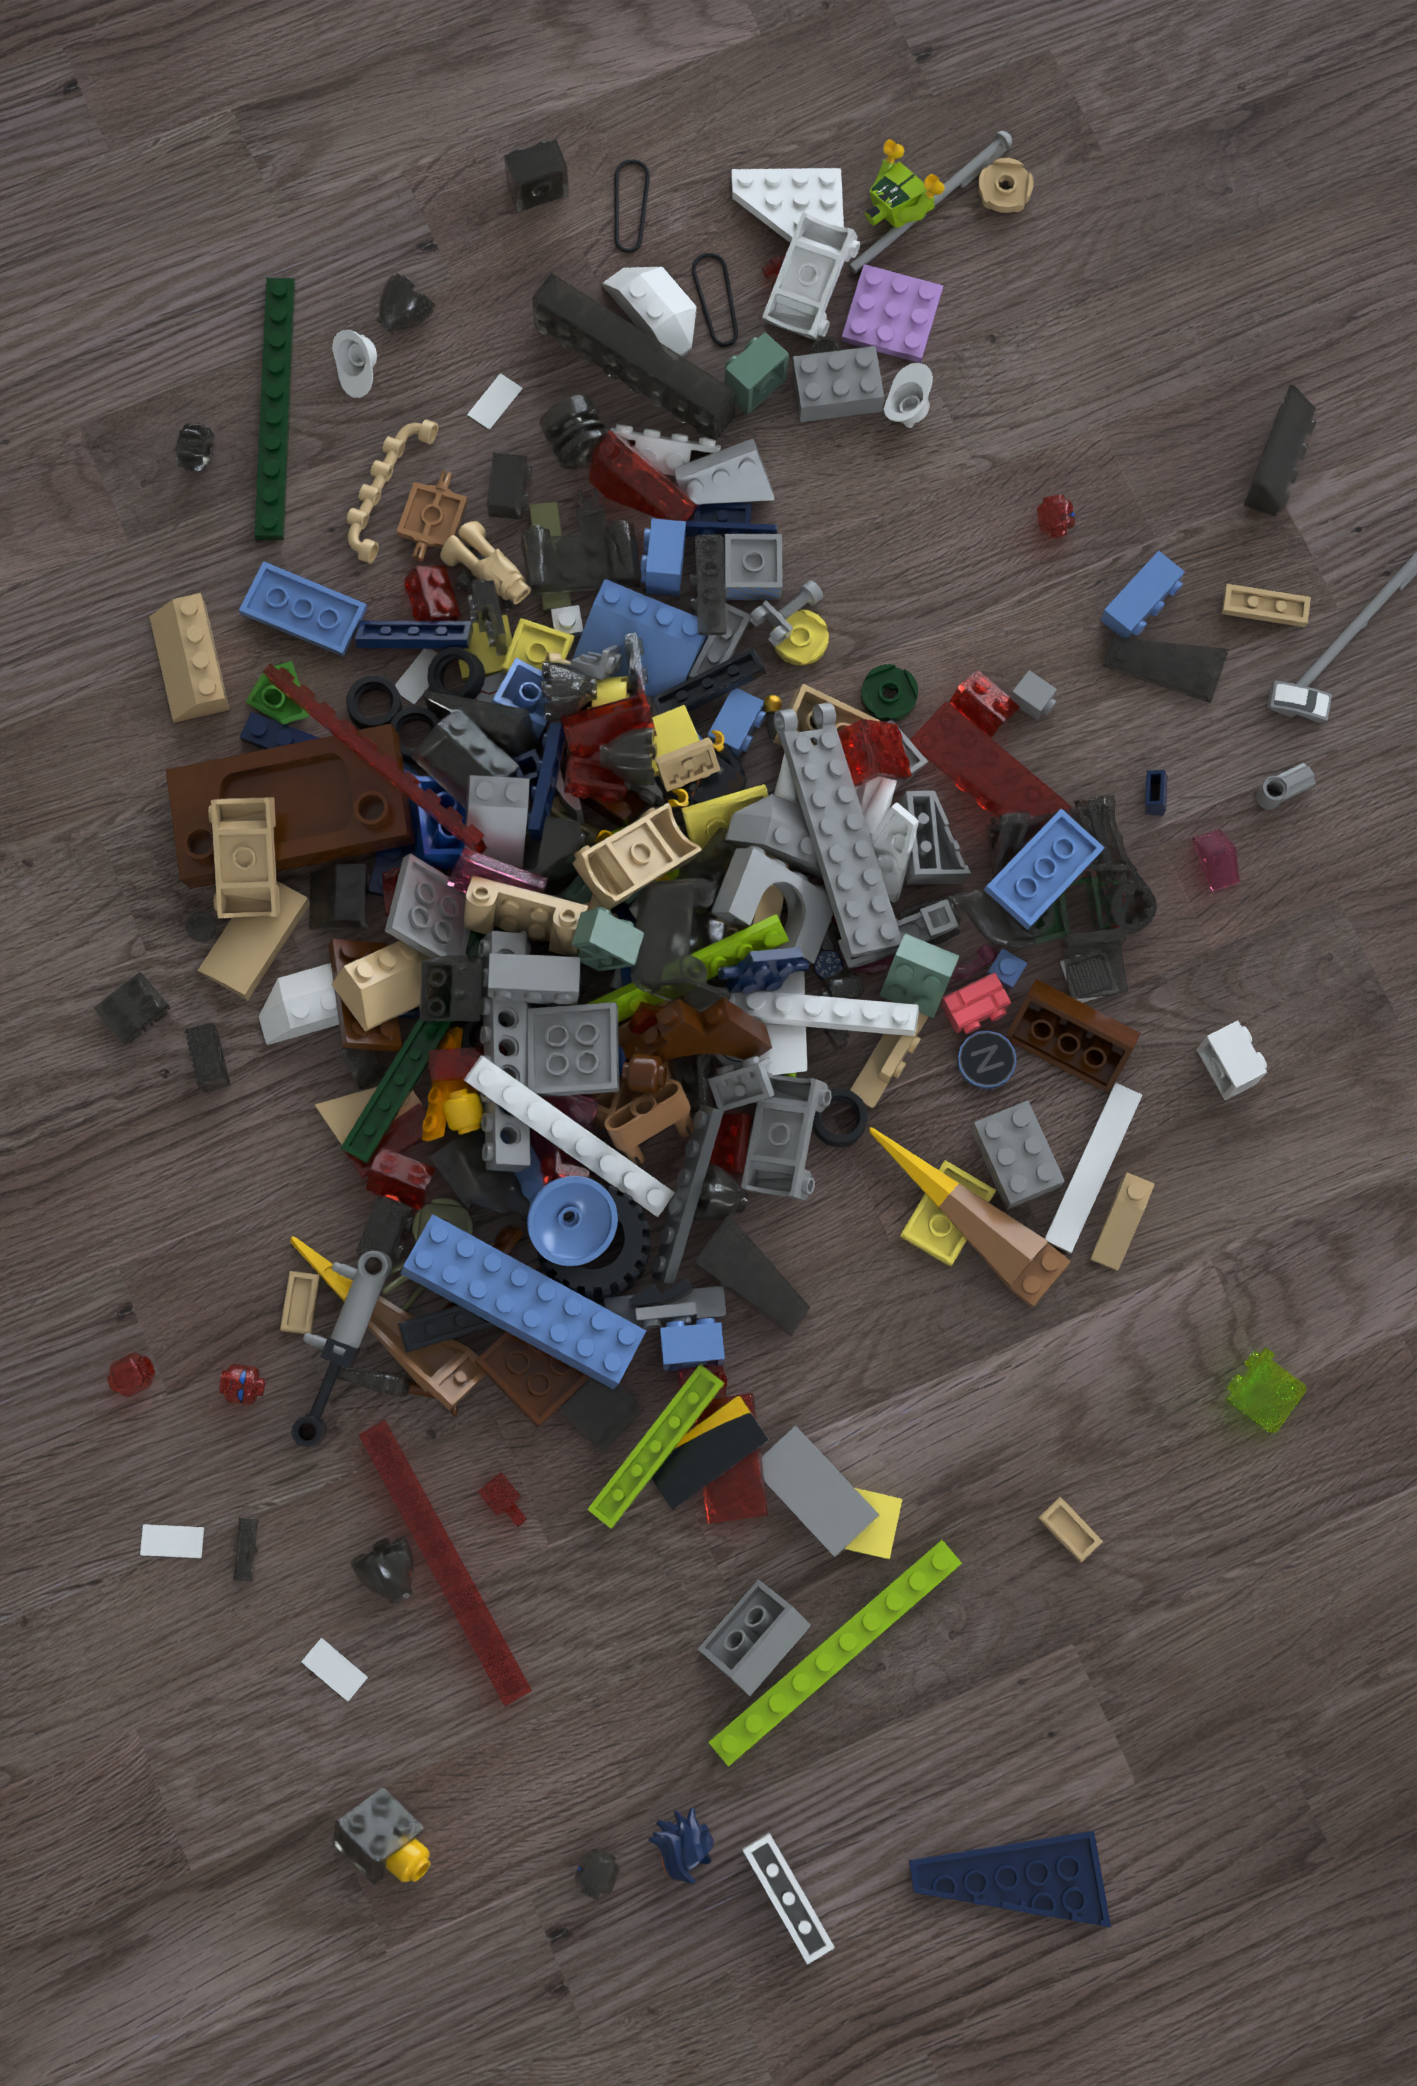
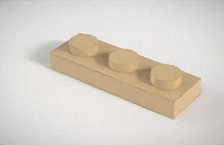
(1266, 605)

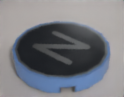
(986, 1060)

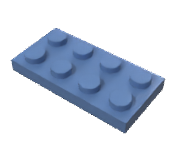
(303, 609)
(1044, 869)

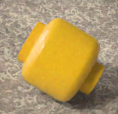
(463, 1111)
(409, 1862)

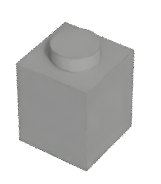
(1034, 695)

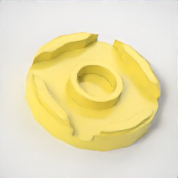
(807, 639)

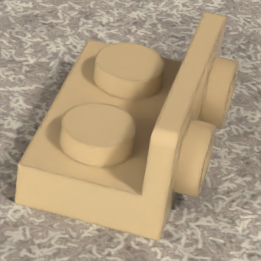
(687, 764)

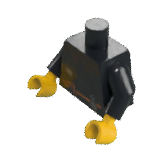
(721, 783)

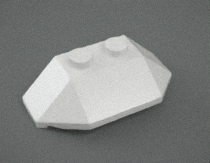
(655, 305)
(300, 1005)

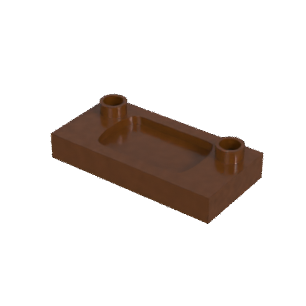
(323, 797)

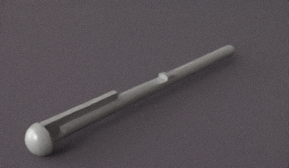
(1002, 143)
(1398, 582)

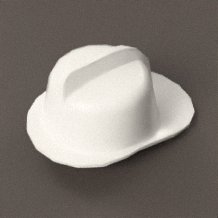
(354, 361)
(909, 395)

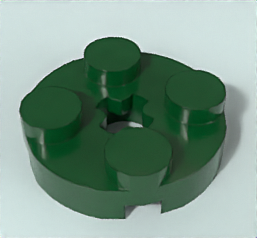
(896, 679)

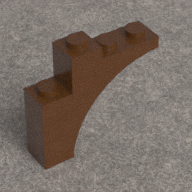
(716, 1030)

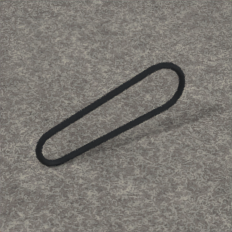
(628, 250)
(703, 301)

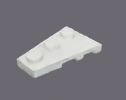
(893, 847)

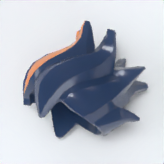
(683, 1845)

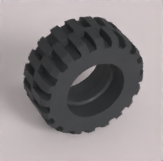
(623, 1270)

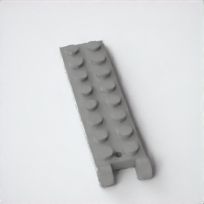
(838, 832)

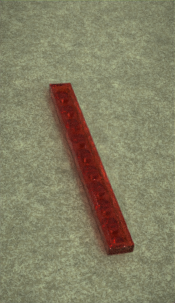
(385, 765)
(445, 1563)

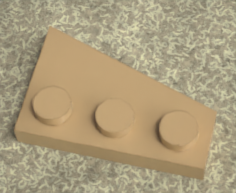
(344, 1111)

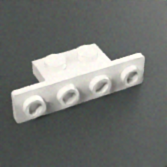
(664, 451)

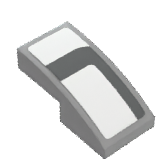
(1299, 700)

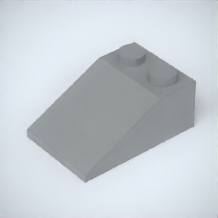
(500, 812)

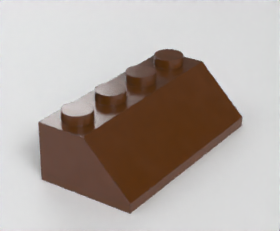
(1072, 1036)

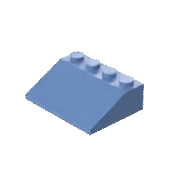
(666, 632)

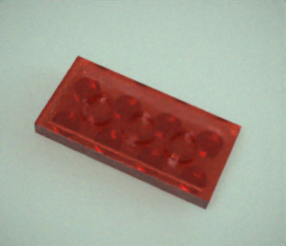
(741, 1489)

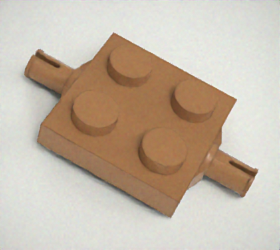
(431, 515)

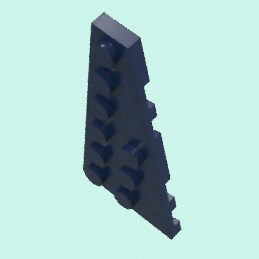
(1033, 1876)

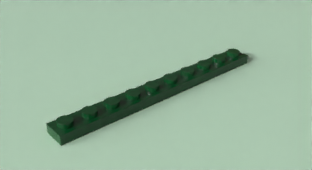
(275, 409)
(399, 1079)

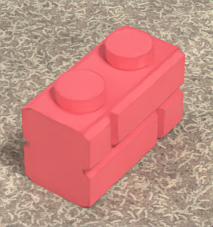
(975, 1004)

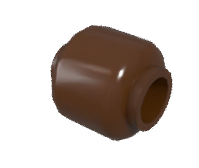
(645, 1073)

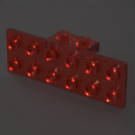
(982, 766)

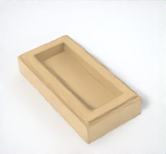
(300, 1302)
(1070, 1530)

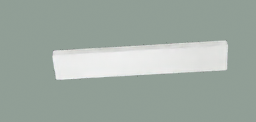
(1092, 1168)

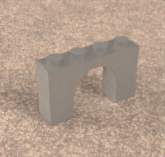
(807, 903)

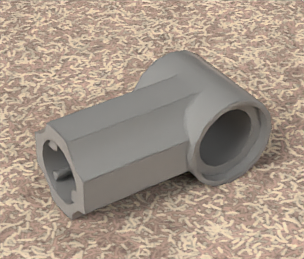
(1286, 786)

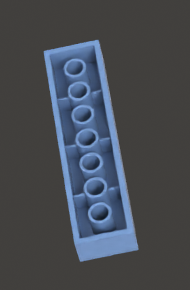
(523, 1302)

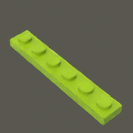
(656, 1446)

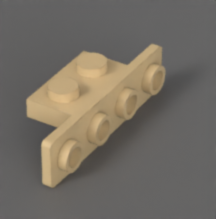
(885, 1063)

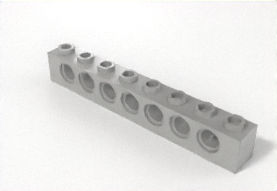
(514, 1039)

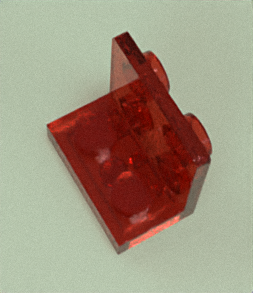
(874, 751)

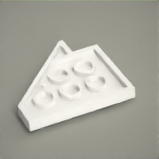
(783, 194)

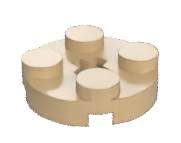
(1003, 200)

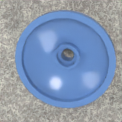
(581, 1236)

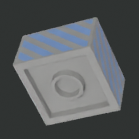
(753, 567)

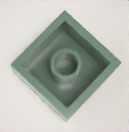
(756, 371)
(919, 975)

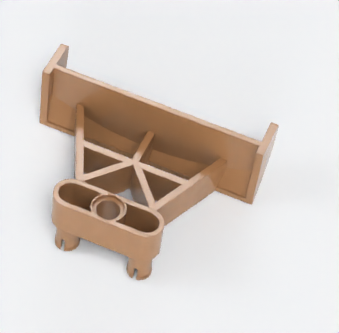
(636, 1120)

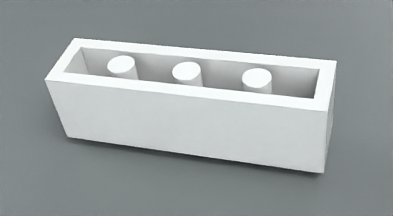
(788, 1898)

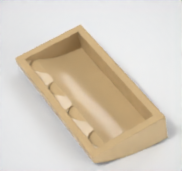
(252, 944)

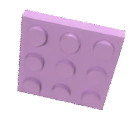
(892, 313)

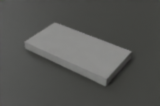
(816, 1491)

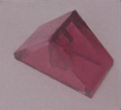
(1217, 859)

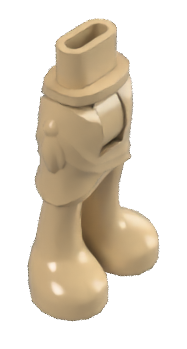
(495, 566)

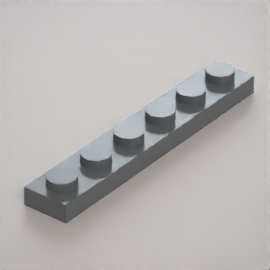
(689, 1186)

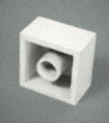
(1232, 1059)

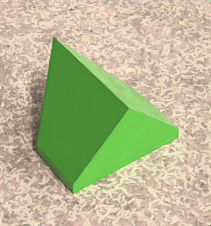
(273, 702)

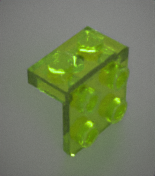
(1265, 1391)

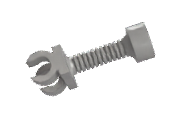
(809, 594)

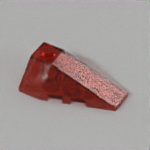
(635, 481)

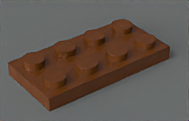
(382, 1037)

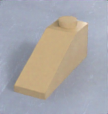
(1122, 1221)

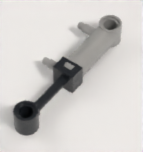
(346, 1337)

